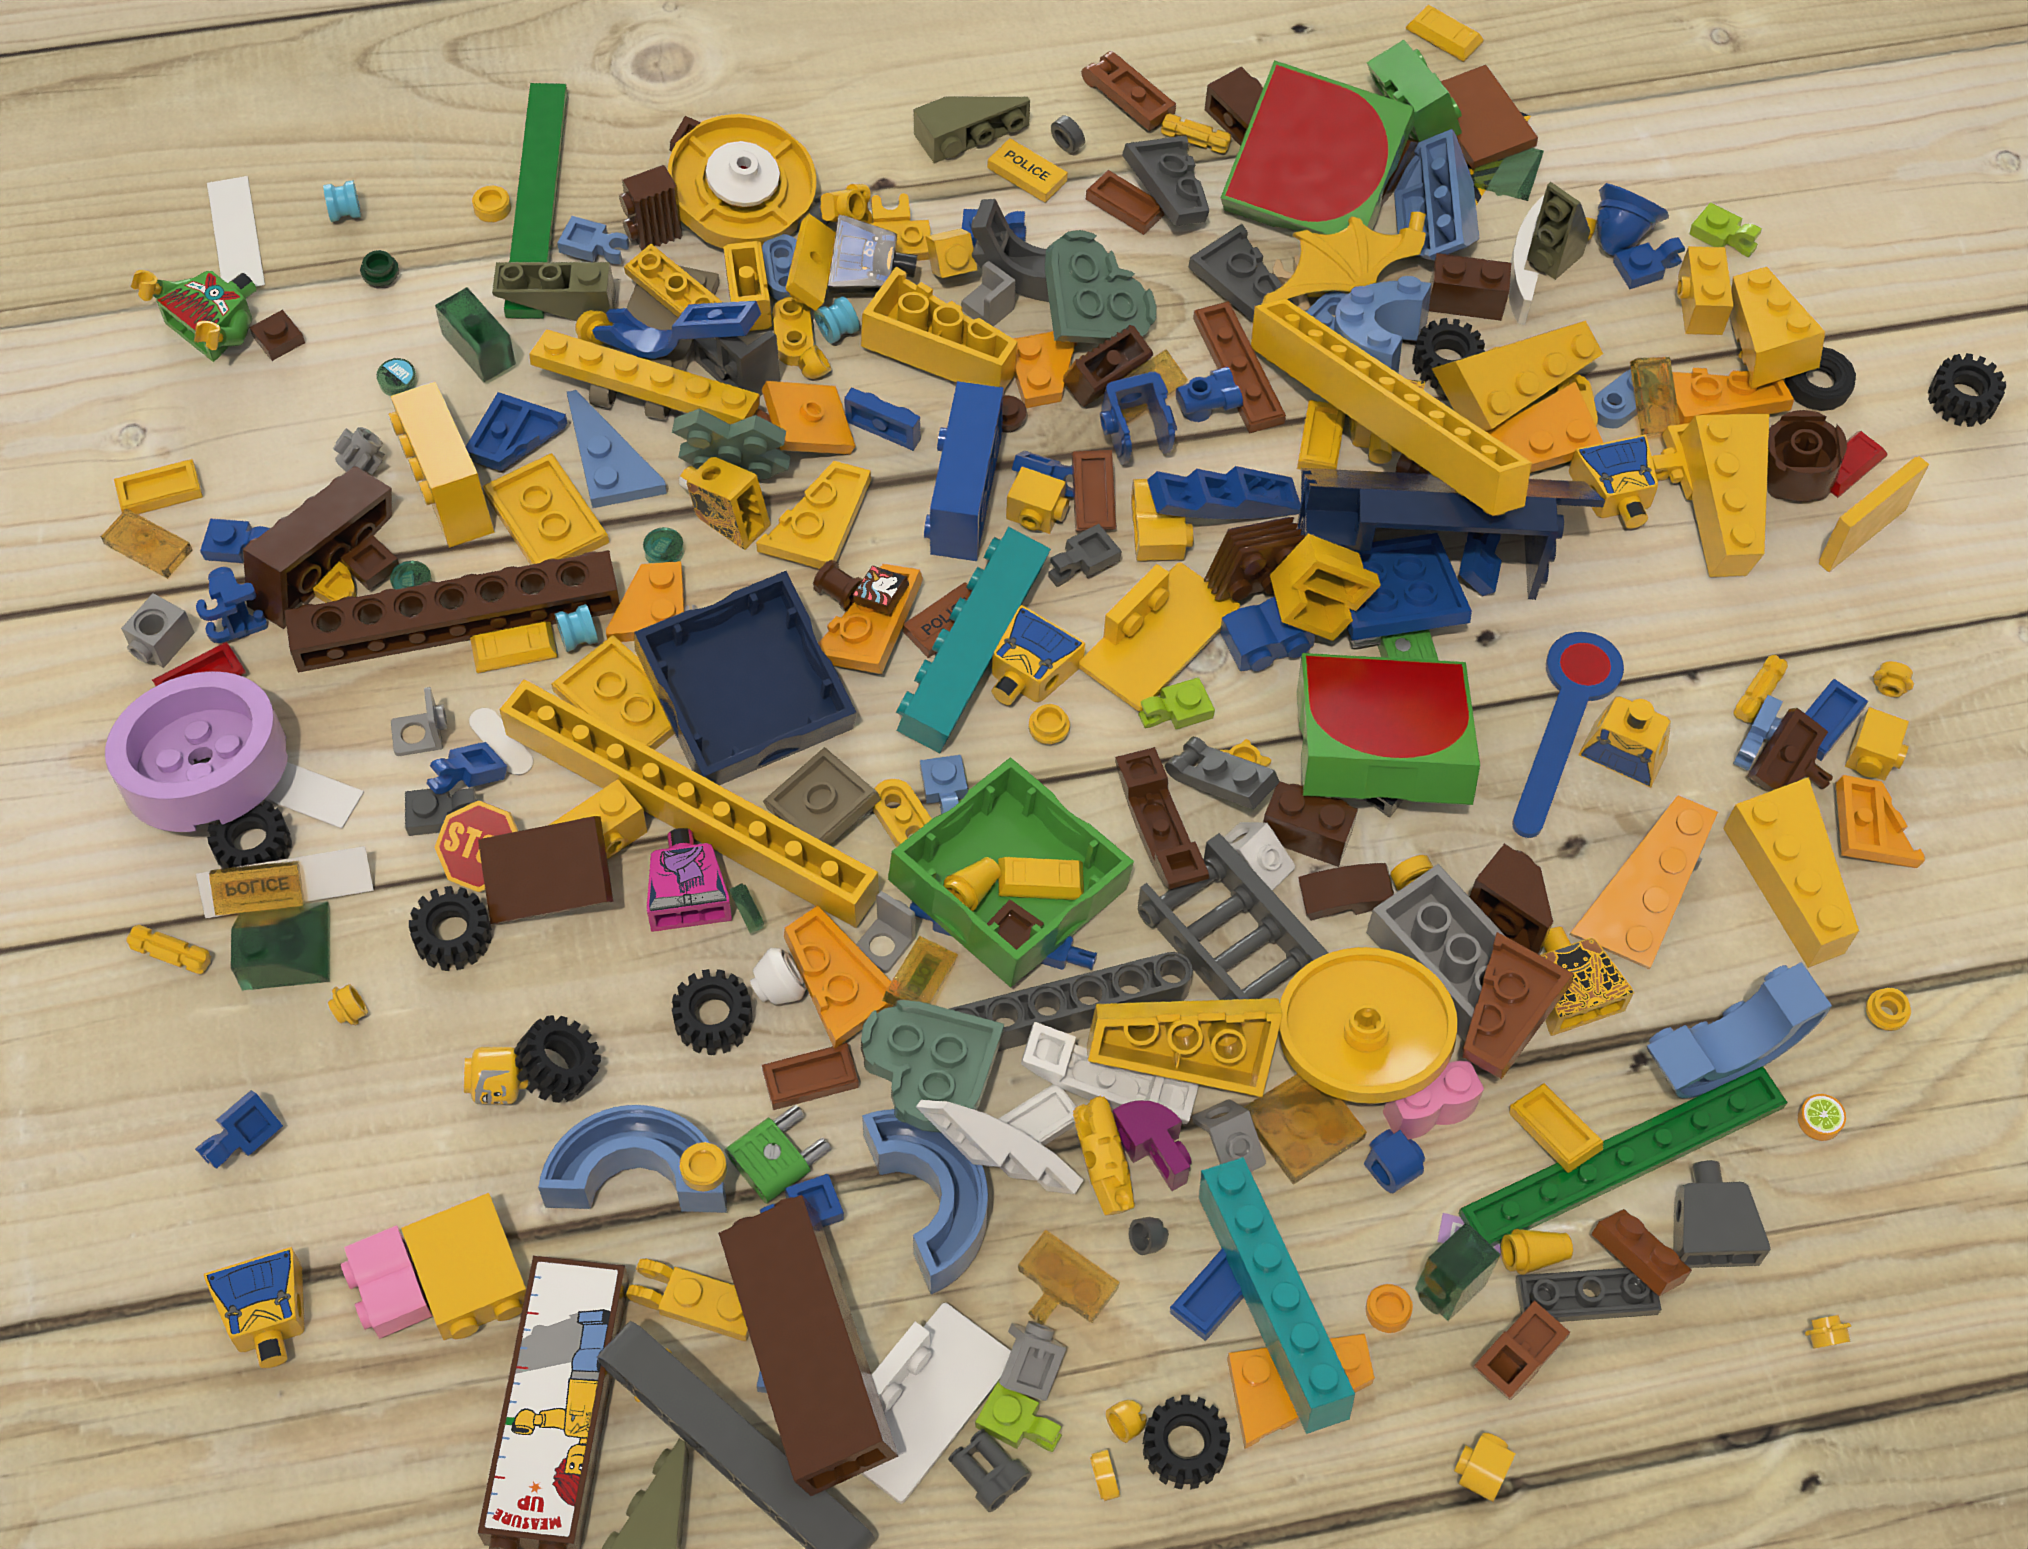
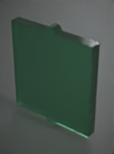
(1510, 175)

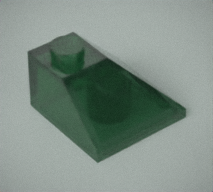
(281, 946)

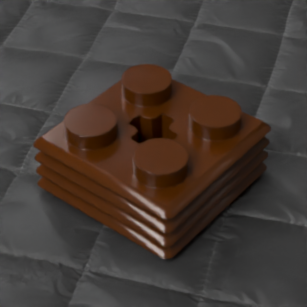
(1250, 556)

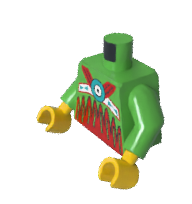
(202, 308)

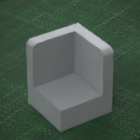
(993, 298)

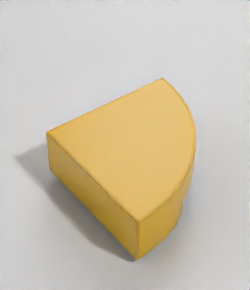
(335, 584)

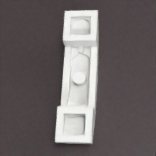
(1523, 281)
(1066, 1065)

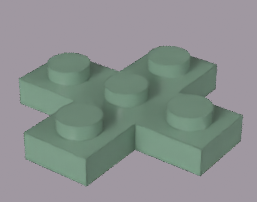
(744, 443)

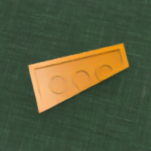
(1645, 892)

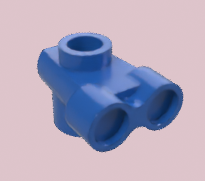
(1209, 393)

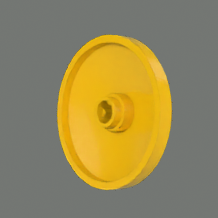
(1367, 1025)

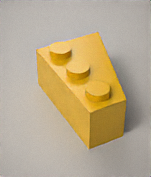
(1773, 329)

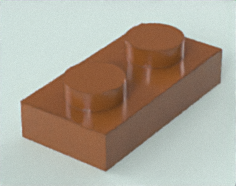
(1641, 1252)

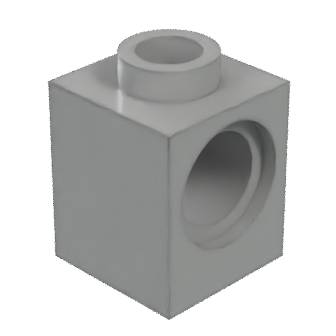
(154, 617)

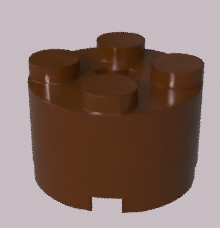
(1804, 456)

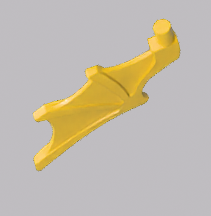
(1348, 257)

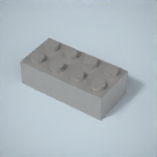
(1442, 931)

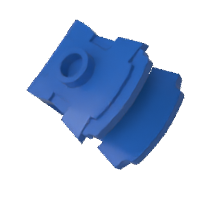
(1132, 392)

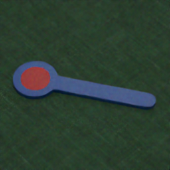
(1583, 670)

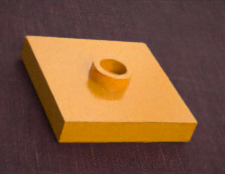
(810, 416)

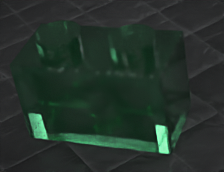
(475, 334)
(1456, 1272)

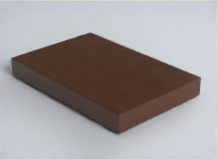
(545, 870)

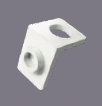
(1262, 851)

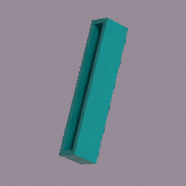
(971, 642)
(1276, 1296)

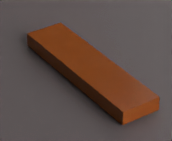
(1232, 349)

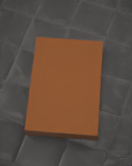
(1489, 118)

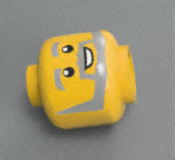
(492, 1076)

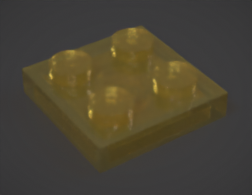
(1303, 1126)

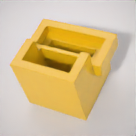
(1320, 586)

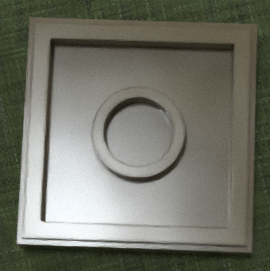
(822, 797)

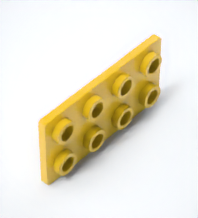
(1155, 633)

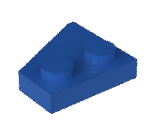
(511, 431)

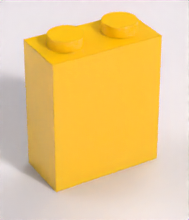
(466, 1267)

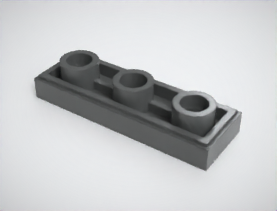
(1561, 1294)

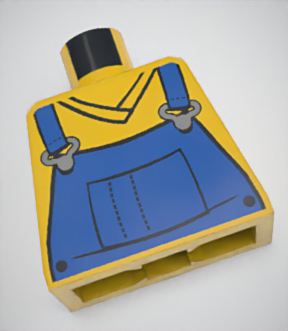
(1621, 475)
(1033, 658)
(1629, 740)
(261, 1303)

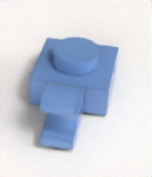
(943, 781)

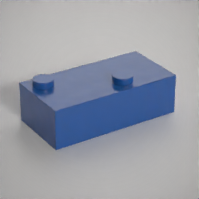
(965, 471)

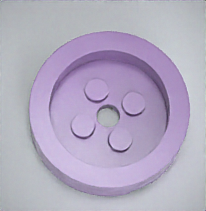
(197, 719)

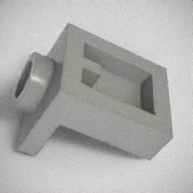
(1032, 1360)

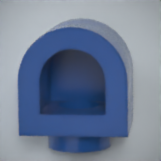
(1394, 1160)

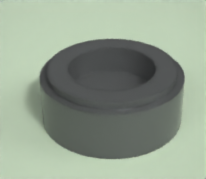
(1067, 134)

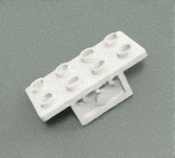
(930, 1393)

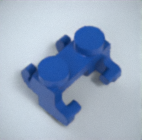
(230, 607)

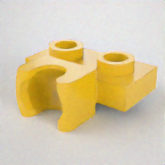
(909, 233)

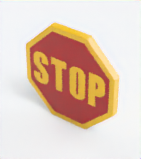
(458, 841)

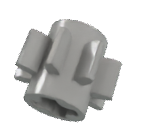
(359, 450)

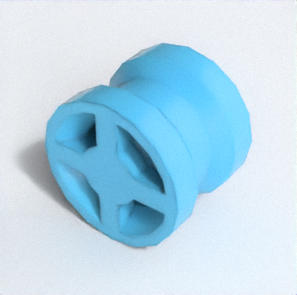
(342, 201)
(837, 319)
(576, 628)

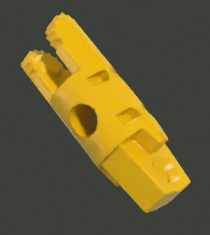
(1104, 1155)

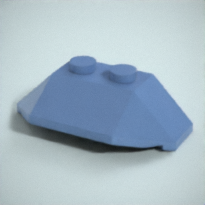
(1443, 189)

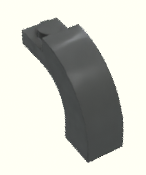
(1008, 252)

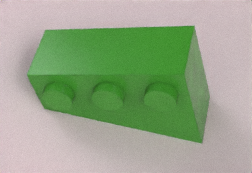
(1407, 79)

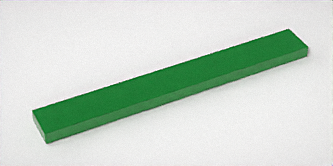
(538, 182)
(1626, 1156)

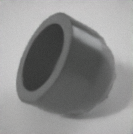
(1146, 1228)

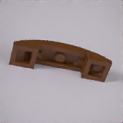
(1158, 821)

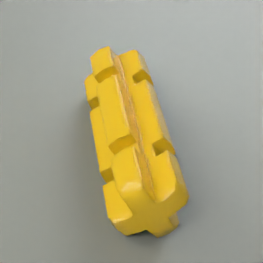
(1196, 133)
(1760, 687)
(168, 949)

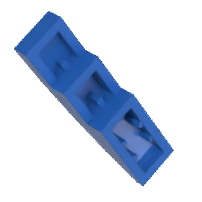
(1232, 495)

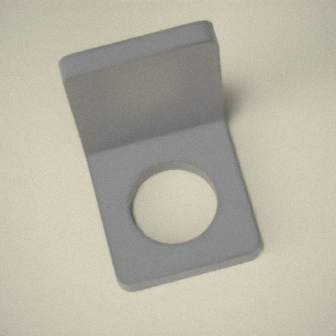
(432, 722)
(895, 922)
(1232, 1133)

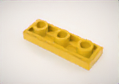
(811, 263)
(667, 281)

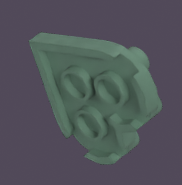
(1091, 293)
(930, 1056)

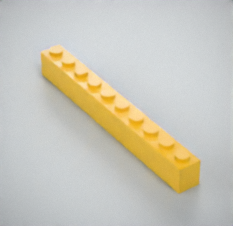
(1392, 407)
(692, 802)

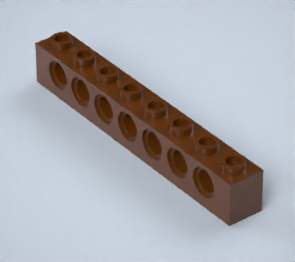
(439, 625)

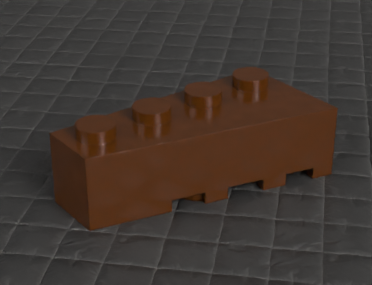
(311, 540)

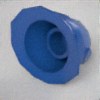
(1625, 218)

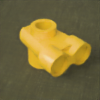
(848, 202)

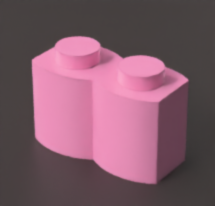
(1443, 1102)
(386, 1283)

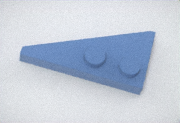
(609, 462)

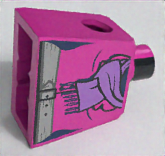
(685, 885)

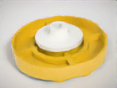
(741, 180)

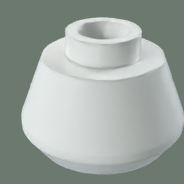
(777, 978)

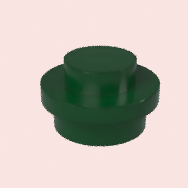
(379, 268)

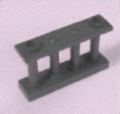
(1248, 894)

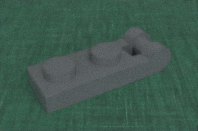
(1222, 774)

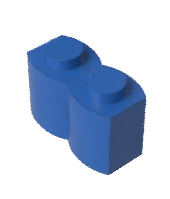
(1259, 636)

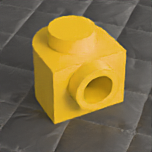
(1485, 1466)

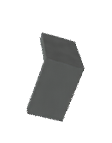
(736, 363)

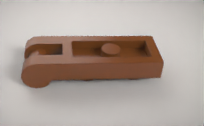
(1129, 90)

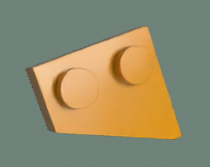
(1041, 368)
(650, 598)
(1871, 825)

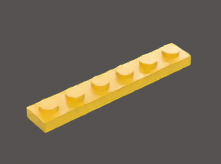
(641, 378)

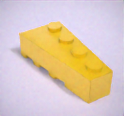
(935, 335)

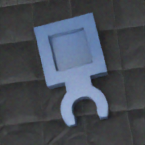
(588, 239)
(1762, 728)

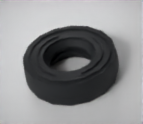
(1825, 398)

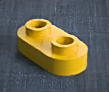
(792, 328)
(904, 819)

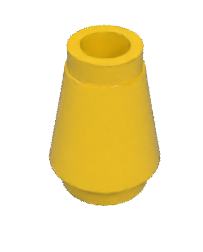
(973, 882)
(1534, 1250)

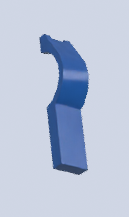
(696, 321)

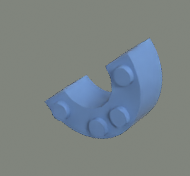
(1382, 315)
(1745, 1037)
(621, 1141)
(958, 1228)

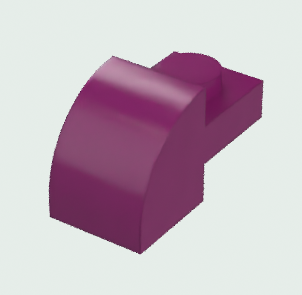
(1151, 1130)

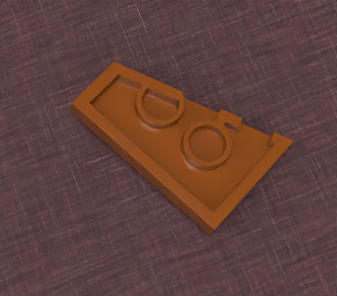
(1512, 1005)

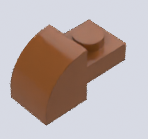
(1522, 1350)

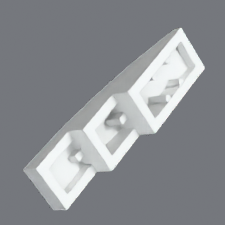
(998, 1144)

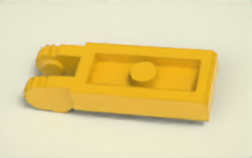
(691, 1299)

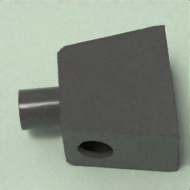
(1717, 1222)

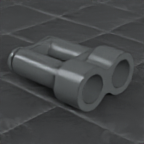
(1001, 1482)

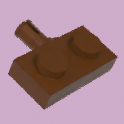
(1791, 754)

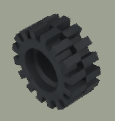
(1443, 337)
(1964, 406)
(260, 817)
(443, 907)
(707, 989)
(566, 1042)
(1190, 1414)

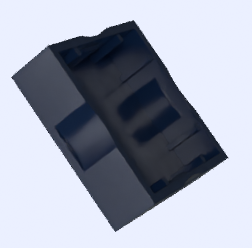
(744, 680)

